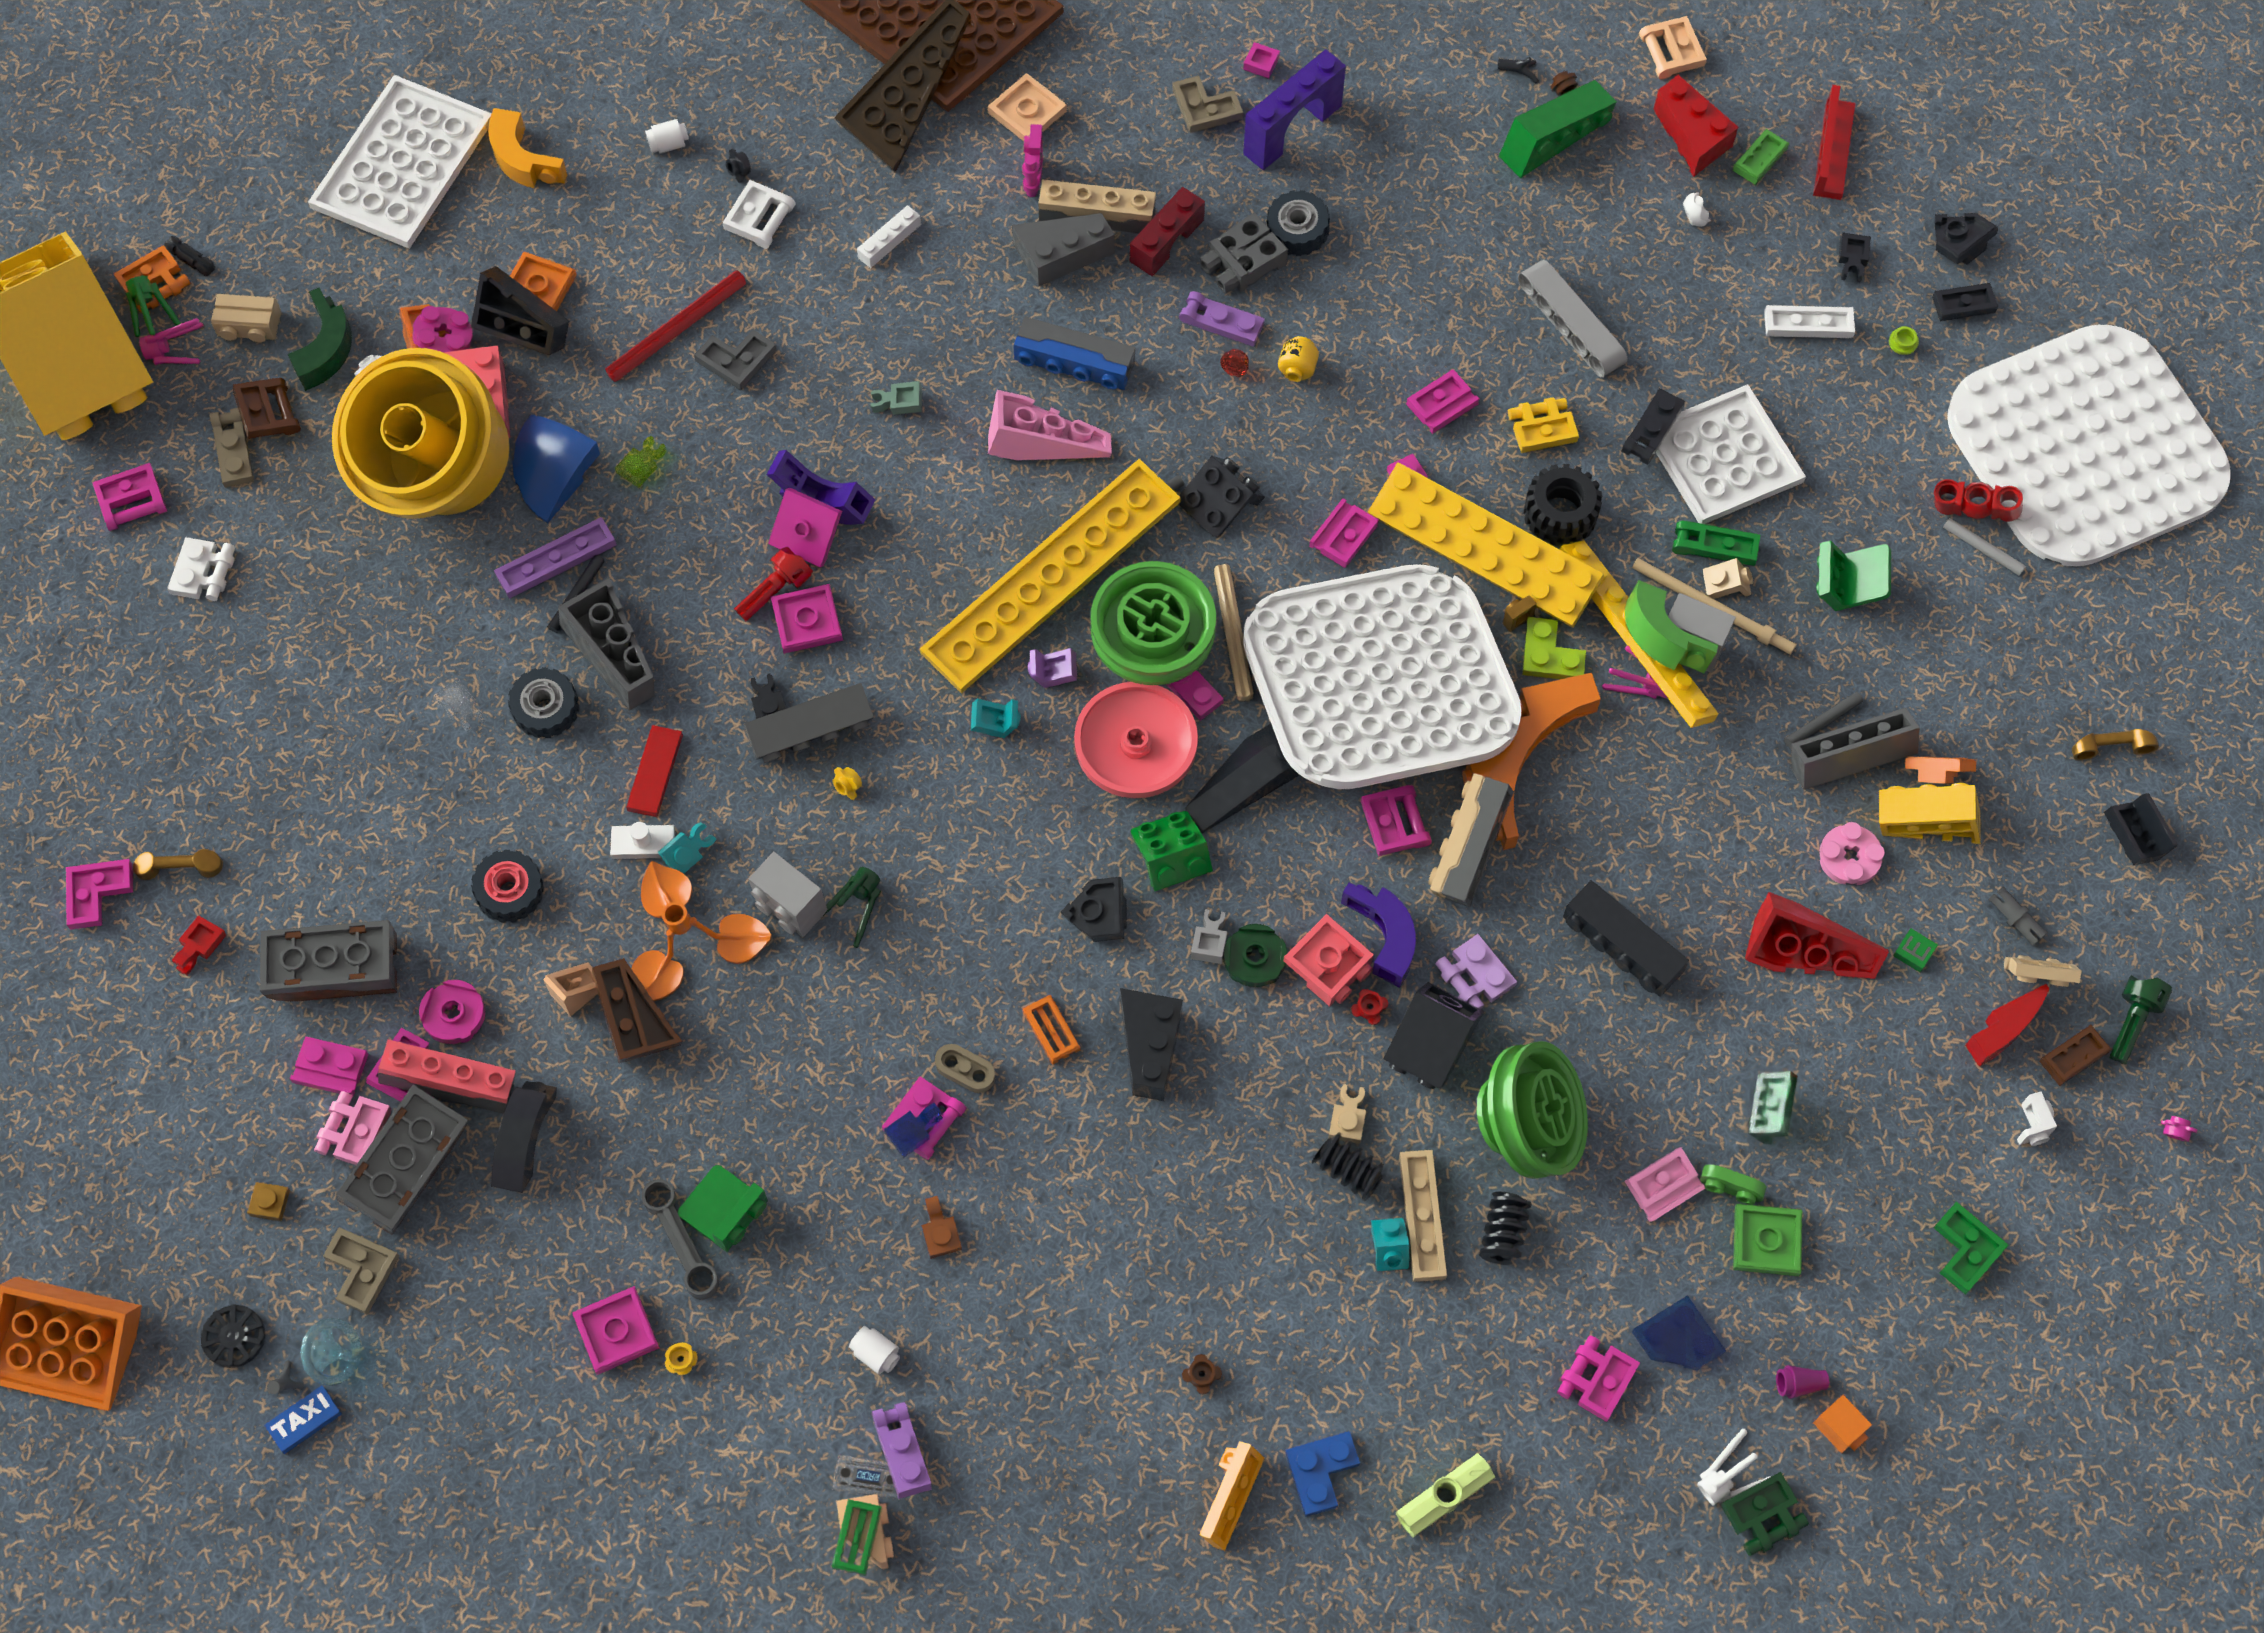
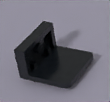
(1219, 495)

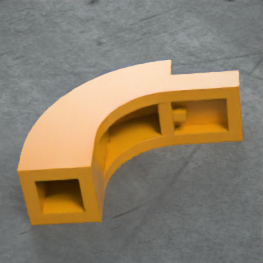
(523, 167)

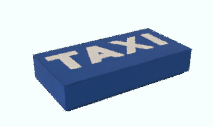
(303, 1419)

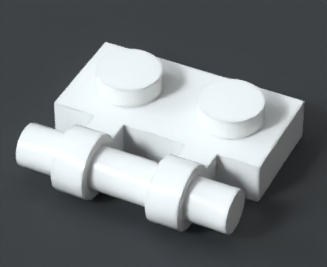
(193, 567)

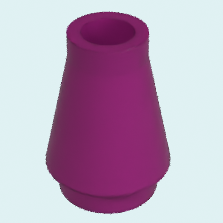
(1799, 1381)

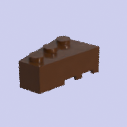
(631, 1014)

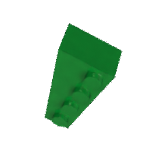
(1555, 126)

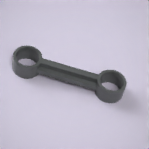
(680, 1239)

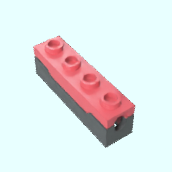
(446, 1076)

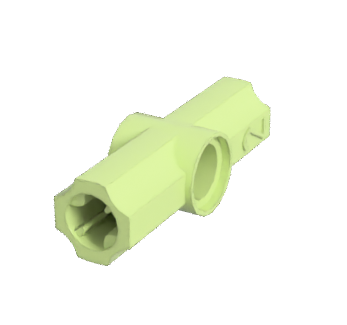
(1461, 1482)

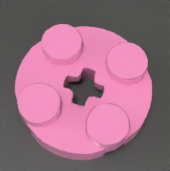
(1855, 838)

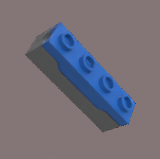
(1074, 353)

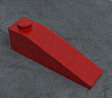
(1799, 938)

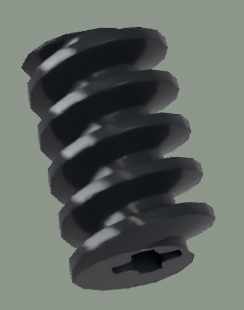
(1350, 1165)
(1502, 1228)

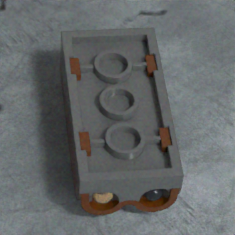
(328, 961)
(402, 1159)

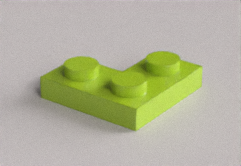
(1542, 655)

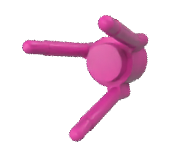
(156, 346)
(1652, 688)

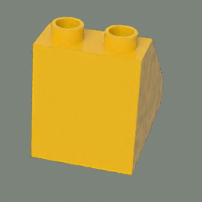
(64, 339)

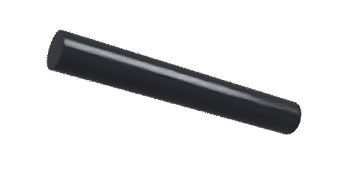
(580, 586)

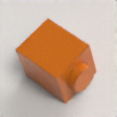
(1843, 1425)

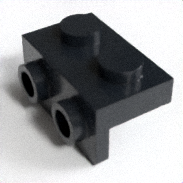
(2141, 830)

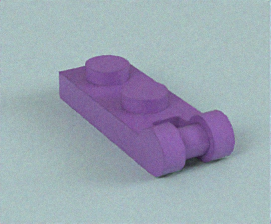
(1222, 319)
(901, 1451)

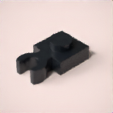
(1854, 253)
(767, 700)

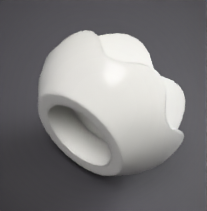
(1695, 210)

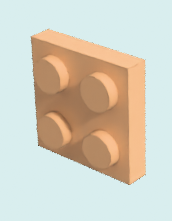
(1026, 104)

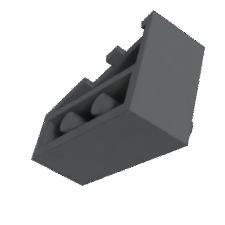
(1062, 245)

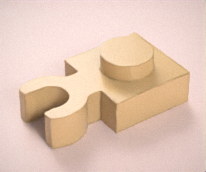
(1348, 1118)

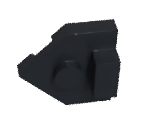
(1963, 237)
(1099, 910)

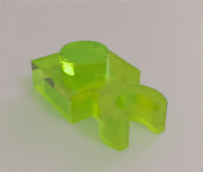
(639, 465)

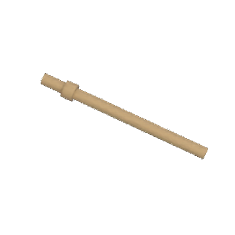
(1765, 634)

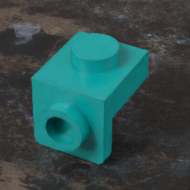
(995, 718)
(1390, 1244)

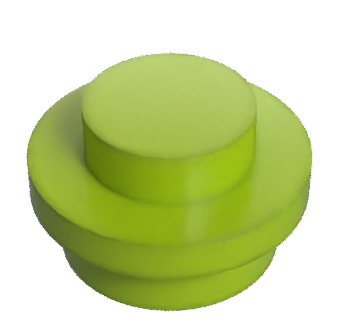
(1904, 340)

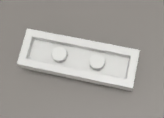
(1809, 321)

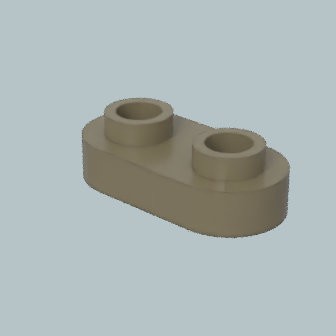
(966, 1068)

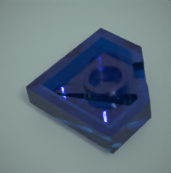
(1679, 1337)

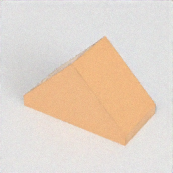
(572, 987)

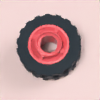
(503, 868)

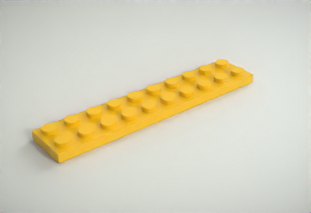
(1049, 575)

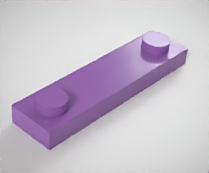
(555, 557)

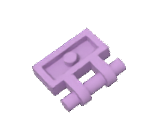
(1483, 968)

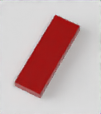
(654, 771)

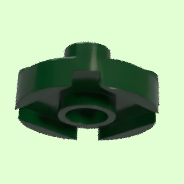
(1252, 973)

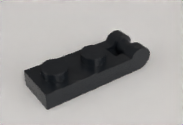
(1653, 426)

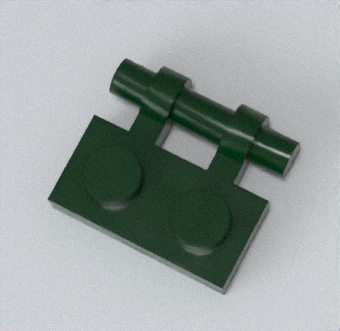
(1759, 1504)

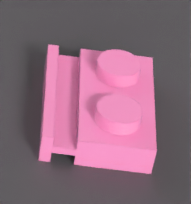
(1665, 1184)

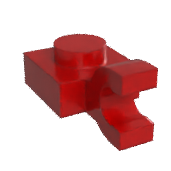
(198, 940)

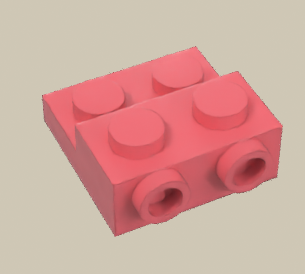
(1330, 960)

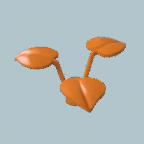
(665, 896)

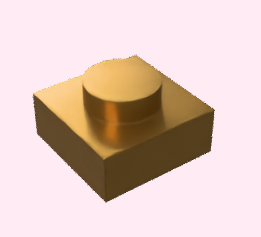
(1518, 612)
(268, 1201)

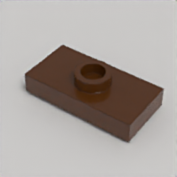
(2075, 1055)

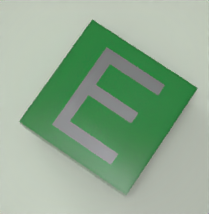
(1915, 950)

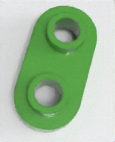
(1721, 1180)

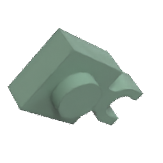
(901, 400)

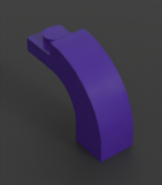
(847, 497)
(1396, 925)

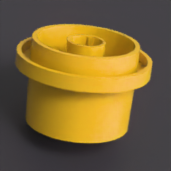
(419, 435)

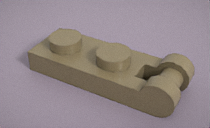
(232, 448)

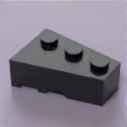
(516, 314)
(1150, 1036)

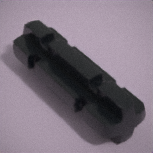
(189, 256)

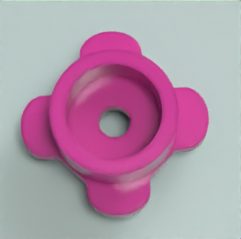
(2178, 1128)

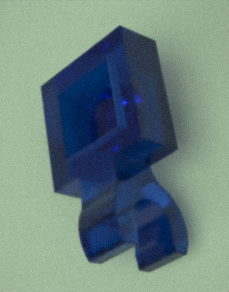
(910, 1131)

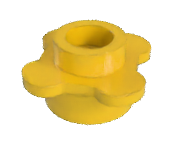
(847, 782)

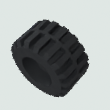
(1566, 484)

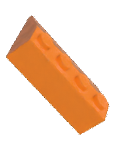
(64, 1342)

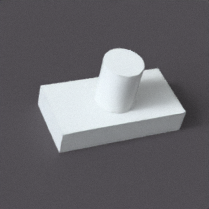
(639, 840)

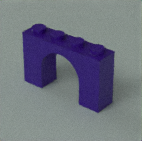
(1314, 87)

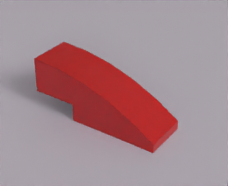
(2006, 1025)

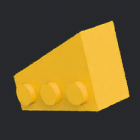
(1930, 810)

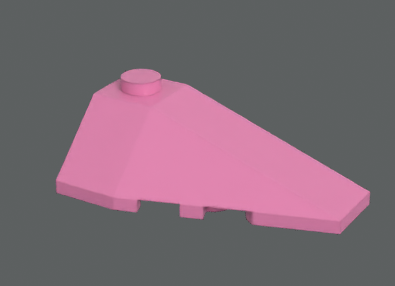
(1032, 433)

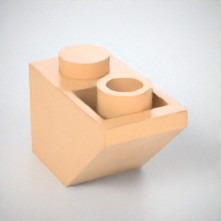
(882, 1545)

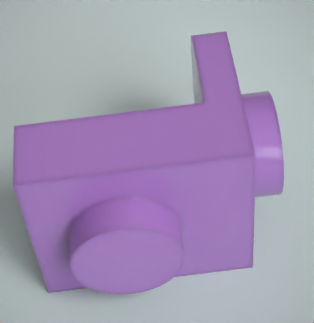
(1053, 667)

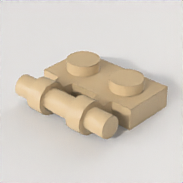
(2052, 969)

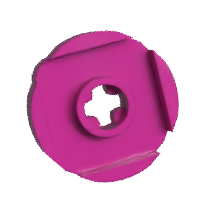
(446, 319)
(459, 1028)

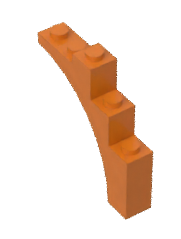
(1542, 712)

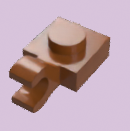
(941, 1233)

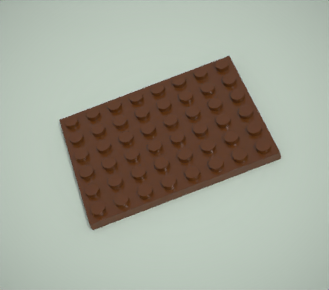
(990, 40)

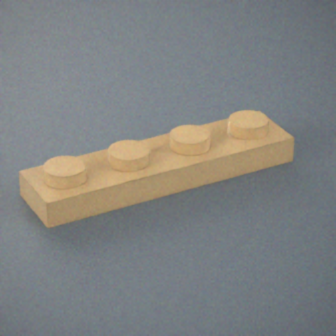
(1422, 1215)

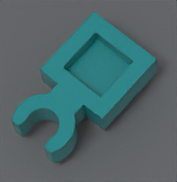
(683, 851)

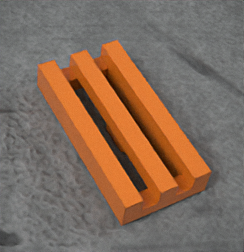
(1063, 1051)

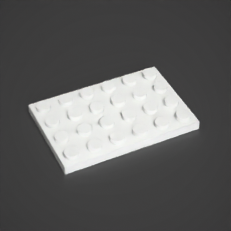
(401, 161)

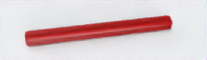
(675, 326)

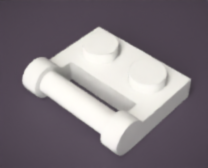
(750, 210)

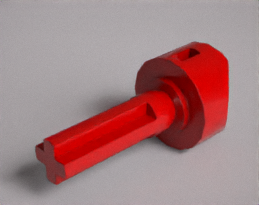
(788, 569)

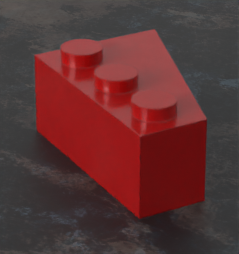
(1694, 124)

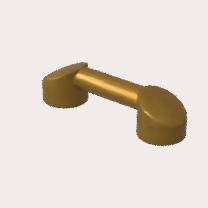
(2142, 743)
(205, 860)

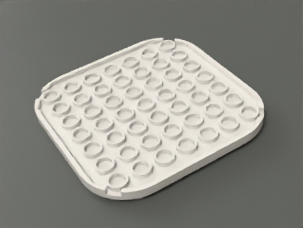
(2091, 442)
(1381, 676)

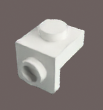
(2040, 1116)

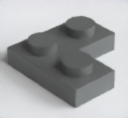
(738, 364)

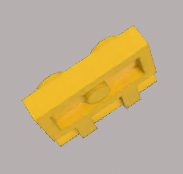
(1544, 431)

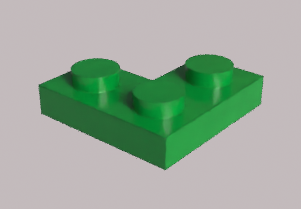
(1976, 1246)

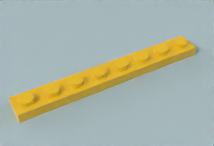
(1674, 683)

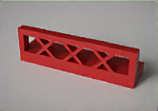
(1834, 146)

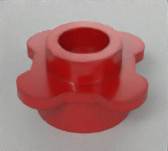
(1369, 997)

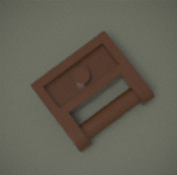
(257, 410)

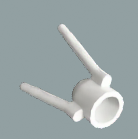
(1717, 1485)

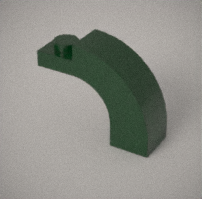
(329, 350)

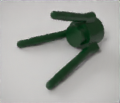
(860, 885)

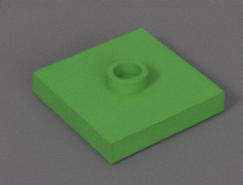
(1767, 1240)

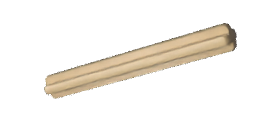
(1233, 632)

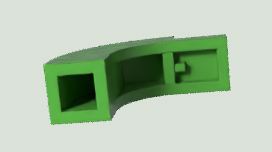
(1659, 635)

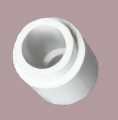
(667, 136)
(874, 1350)

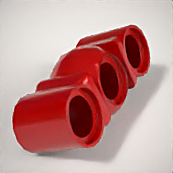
(1964, 495)

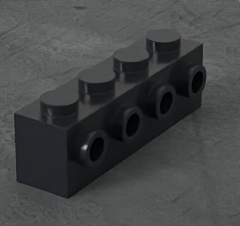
(1625, 939)

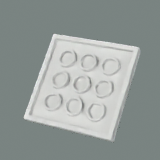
(1727, 455)

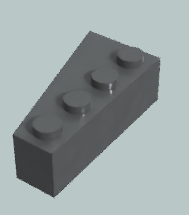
(608, 642)

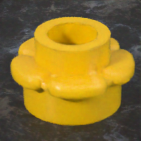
(674, 1352)

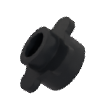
(738, 165)

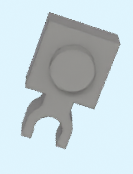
(1209, 940)

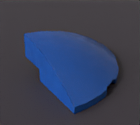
(550, 464)

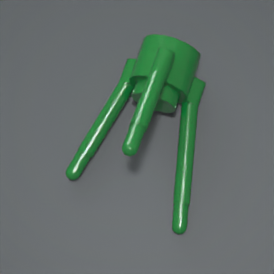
(140, 293)

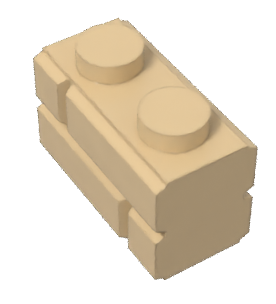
(246, 317)

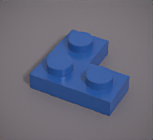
(1312, 1466)

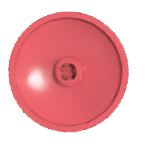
(1136, 740)

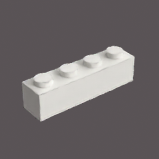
(889, 236)

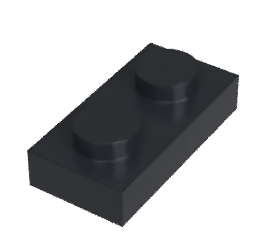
(1965, 301)

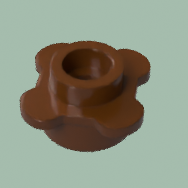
(1211, 1372)

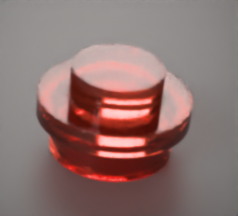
(1235, 362)

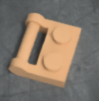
(1680, 42)

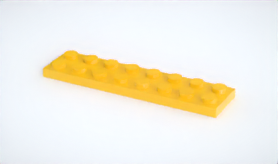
(1486, 544)

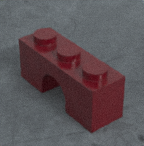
(1178, 217)

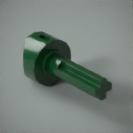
(2144, 999)

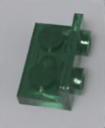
(1772, 1105)

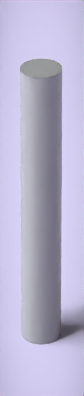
(1984, 546)

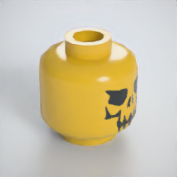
(1298, 359)

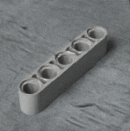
(1572, 318)

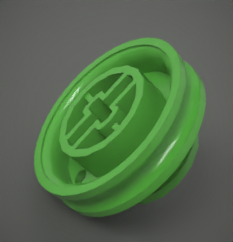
(1149, 619)
(1534, 1109)

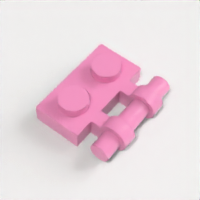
(360, 1131)

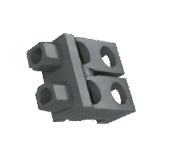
(1244, 254)

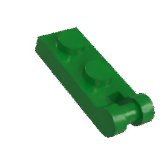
(1716, 542)

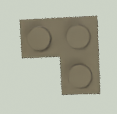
(1203, 111)
(368, 1266)

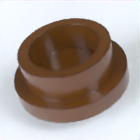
(1564, 83)

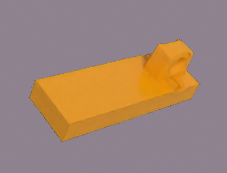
(1241, 1472)

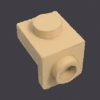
(1727, 579)

